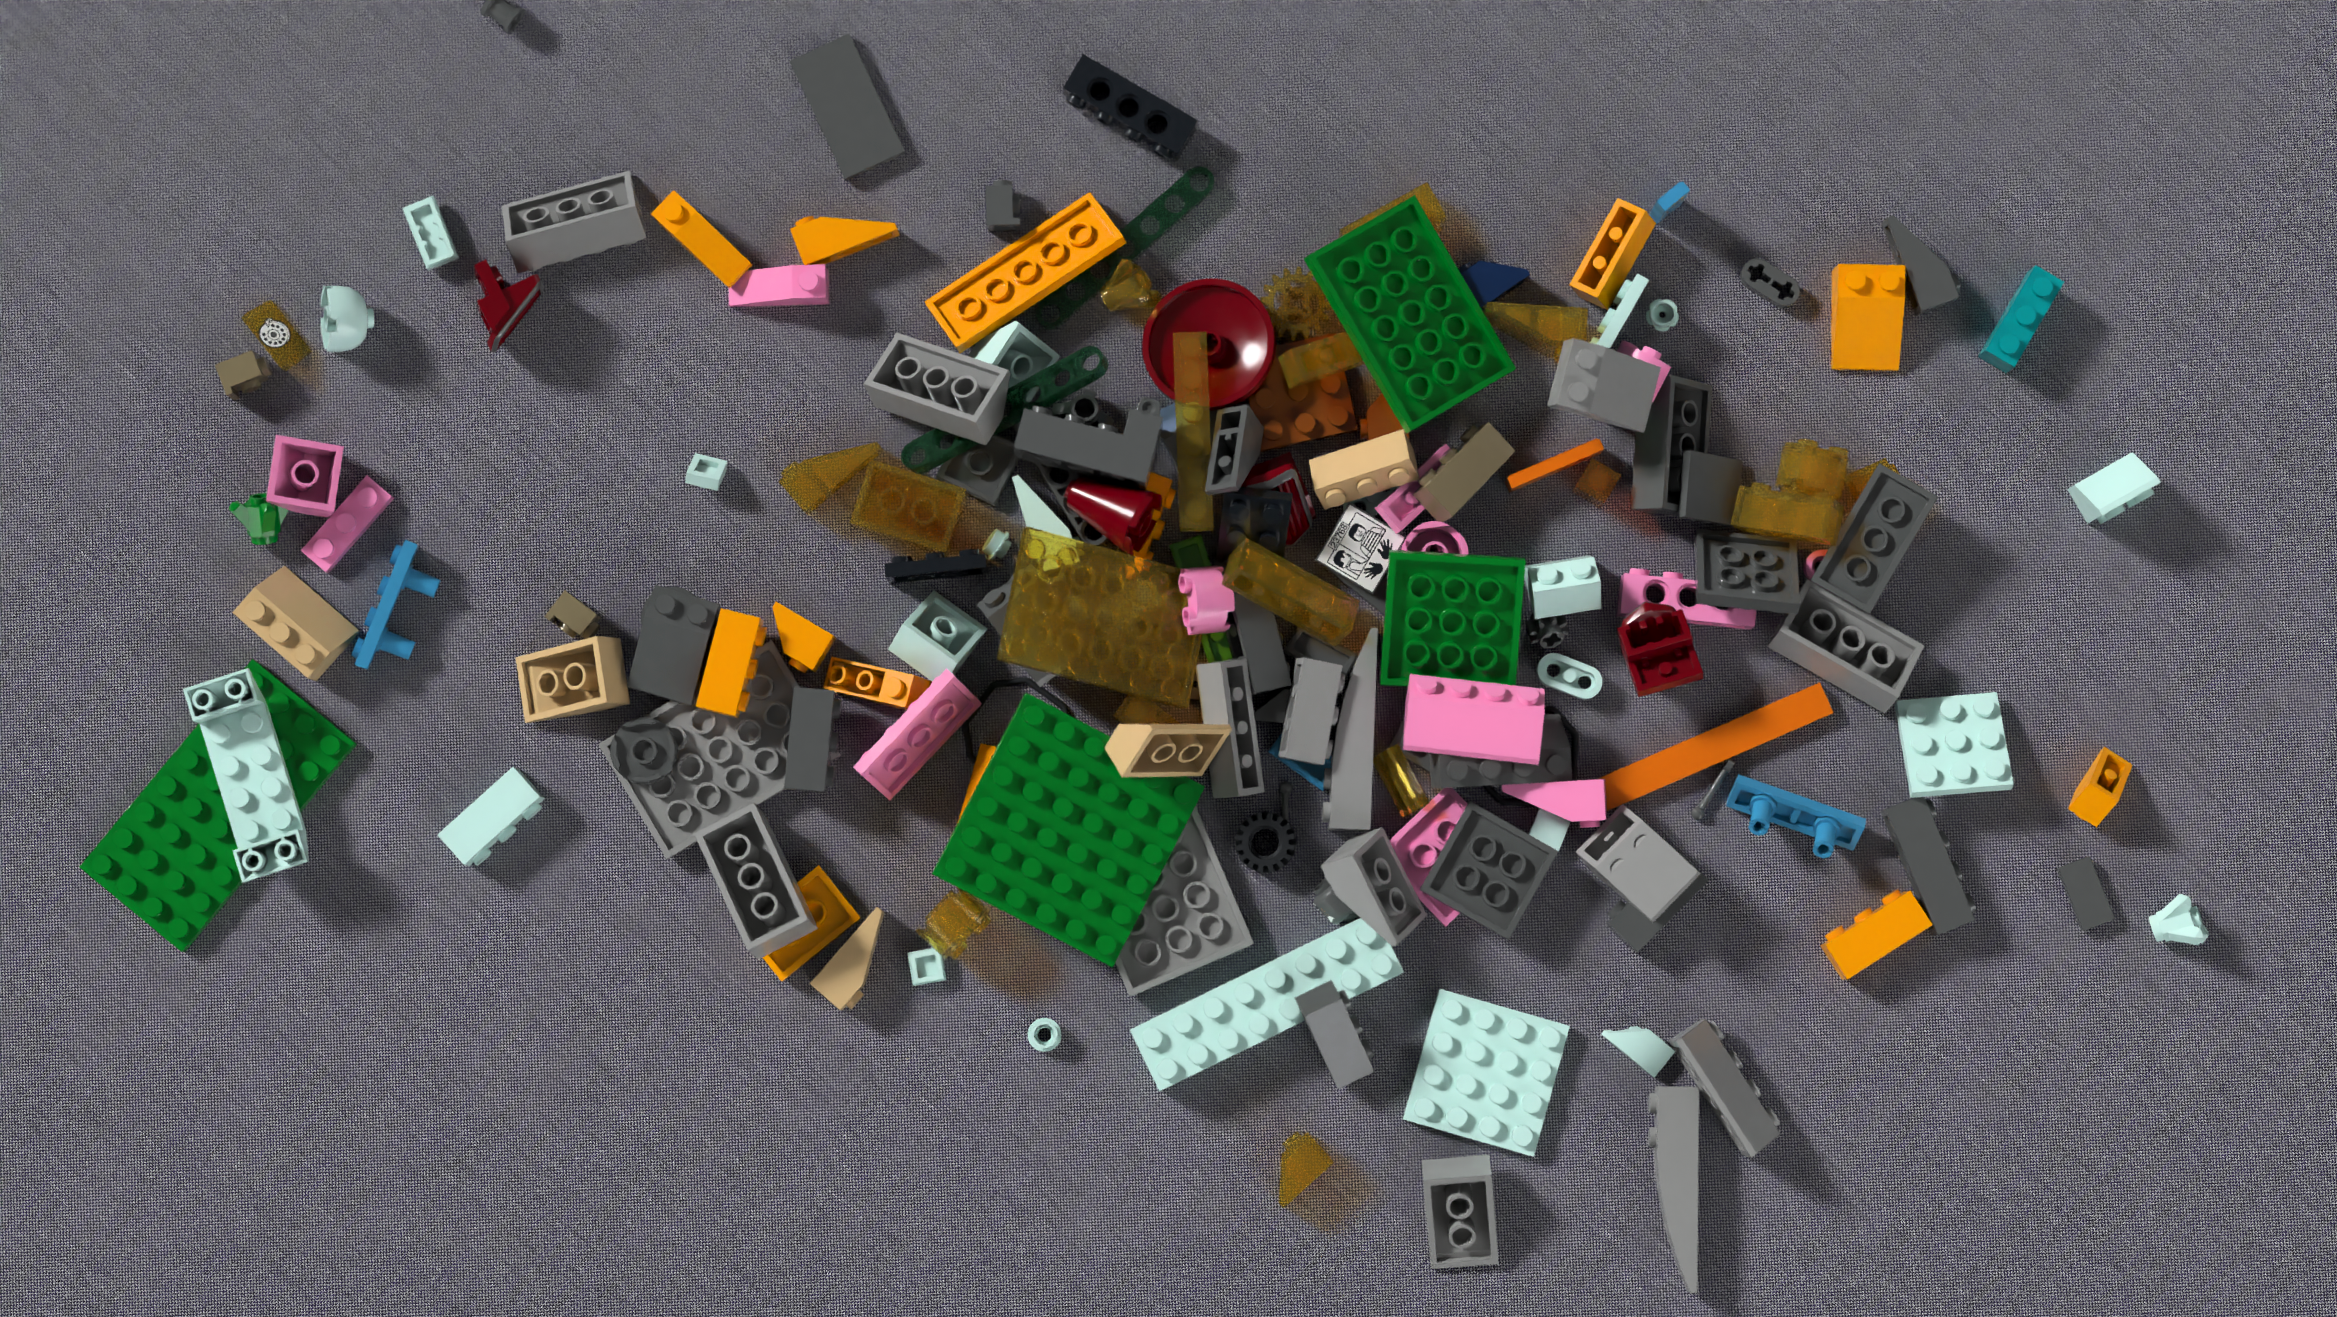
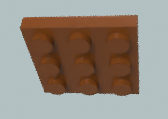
(1302, 412)

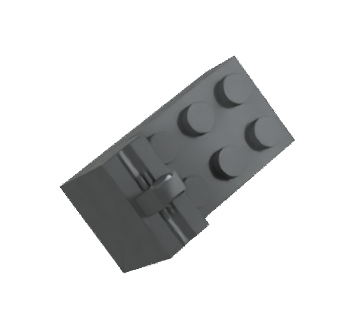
(1093, 450)

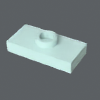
(430, 233)

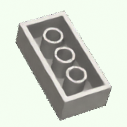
(756, 881)

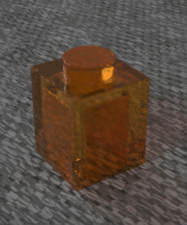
(1596, 483)

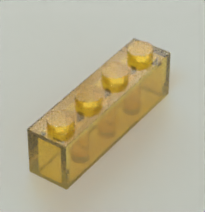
(1290, 592)

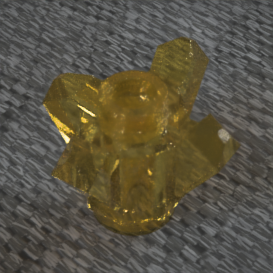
(1129, 288)

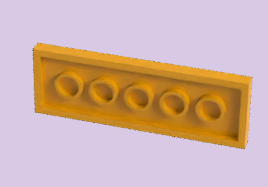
(1025, 272)

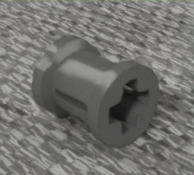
(503, 13)

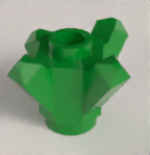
(259, 518)

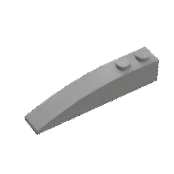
(1353, 746)
(1676, 1170)

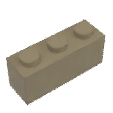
(1462, 471)

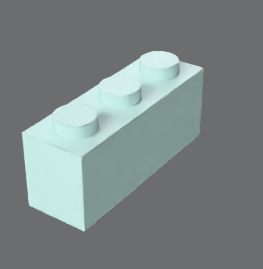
(492, 817)

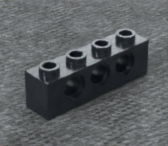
(1091, 75)

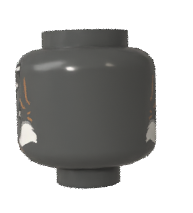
(1331, 905)

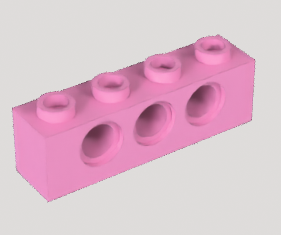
(1633, 594)

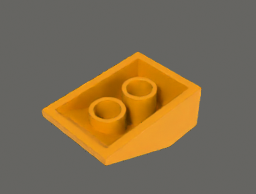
(1867, 316)

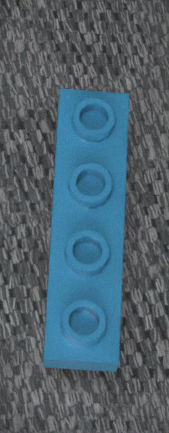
(378, 636)
(1797, 813)

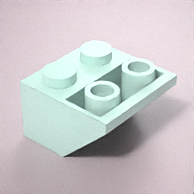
(2106, 490)

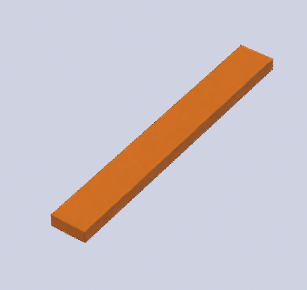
(1716, 745)

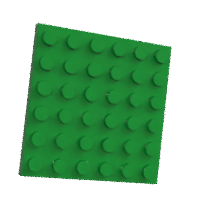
(1064, 834)

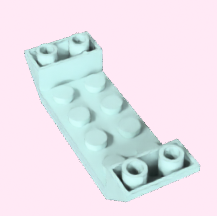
(250, 774)

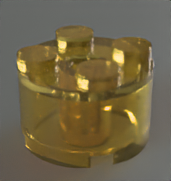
(1812, 468)
(954, 922)

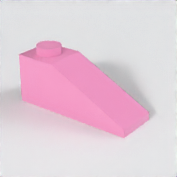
(782, 286)
(1571, 800)

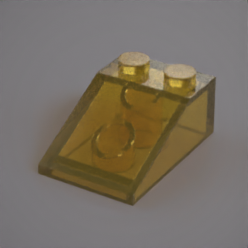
(1539, 326)

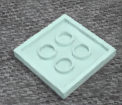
(1953, 745)

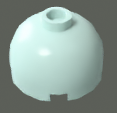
(344, 318)

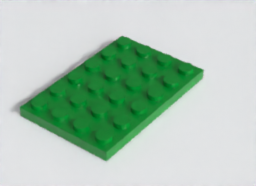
(1410, 314)

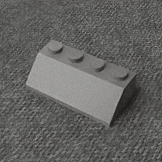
(573, 222)
(939, 388)
(1847, 647)
(1725, 1088)

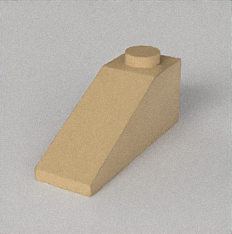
(849, 967)

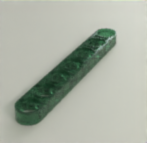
(1141, 241)
(1017, 397)

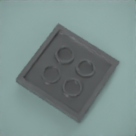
(1746, 571)
(1488, 870)

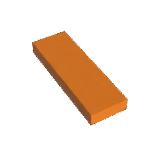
(1554, 465)

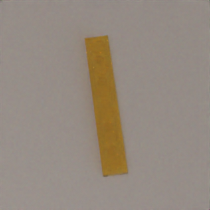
(1192, 430)

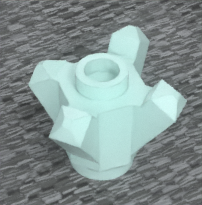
(2179, 922)

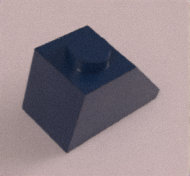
(1491, 280)

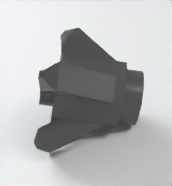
(1085, 407)

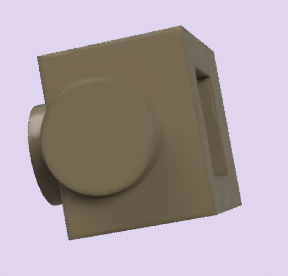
(243, 373)
(574, 616)

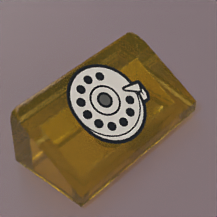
(276, 335)

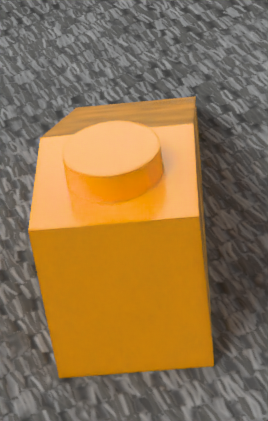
(701, 239)
(831, 239)

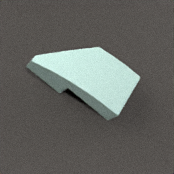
(1642, 1047)

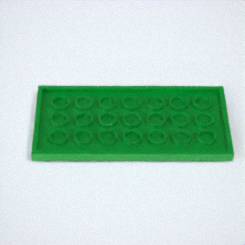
(175, 841)

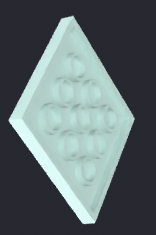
(1486, 1072)

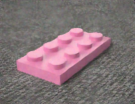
(917, 734)

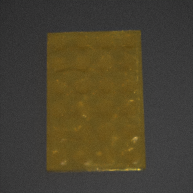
(1099, 619)

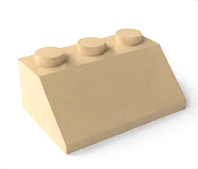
(296, 622)
(1165, 748)

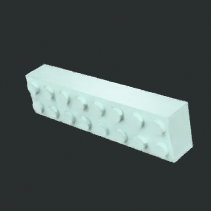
(1261, 1002)

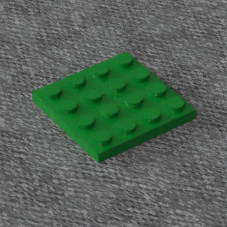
(1452, 617)

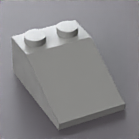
(1603, 385)
(1375, 885)
(1460, 1211)

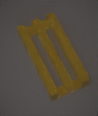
(1400, 780)

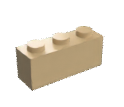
(1364, 469)

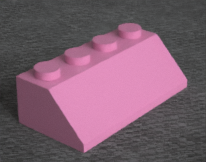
(1473, 719)

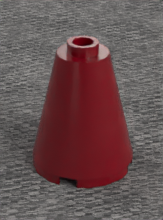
(1115, 510)

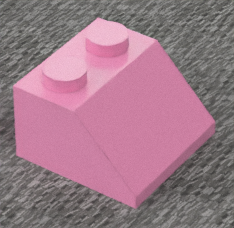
(304, 476)

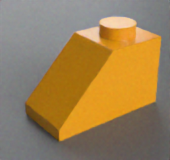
(801, 639)
(2100, 787)

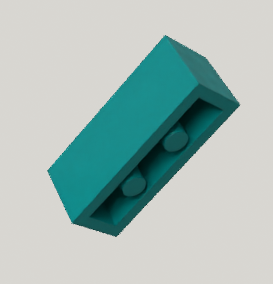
(2021, 319)

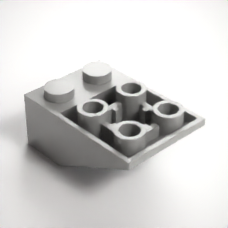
(1637, 863)

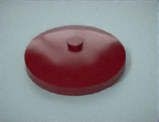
(1238, 338)

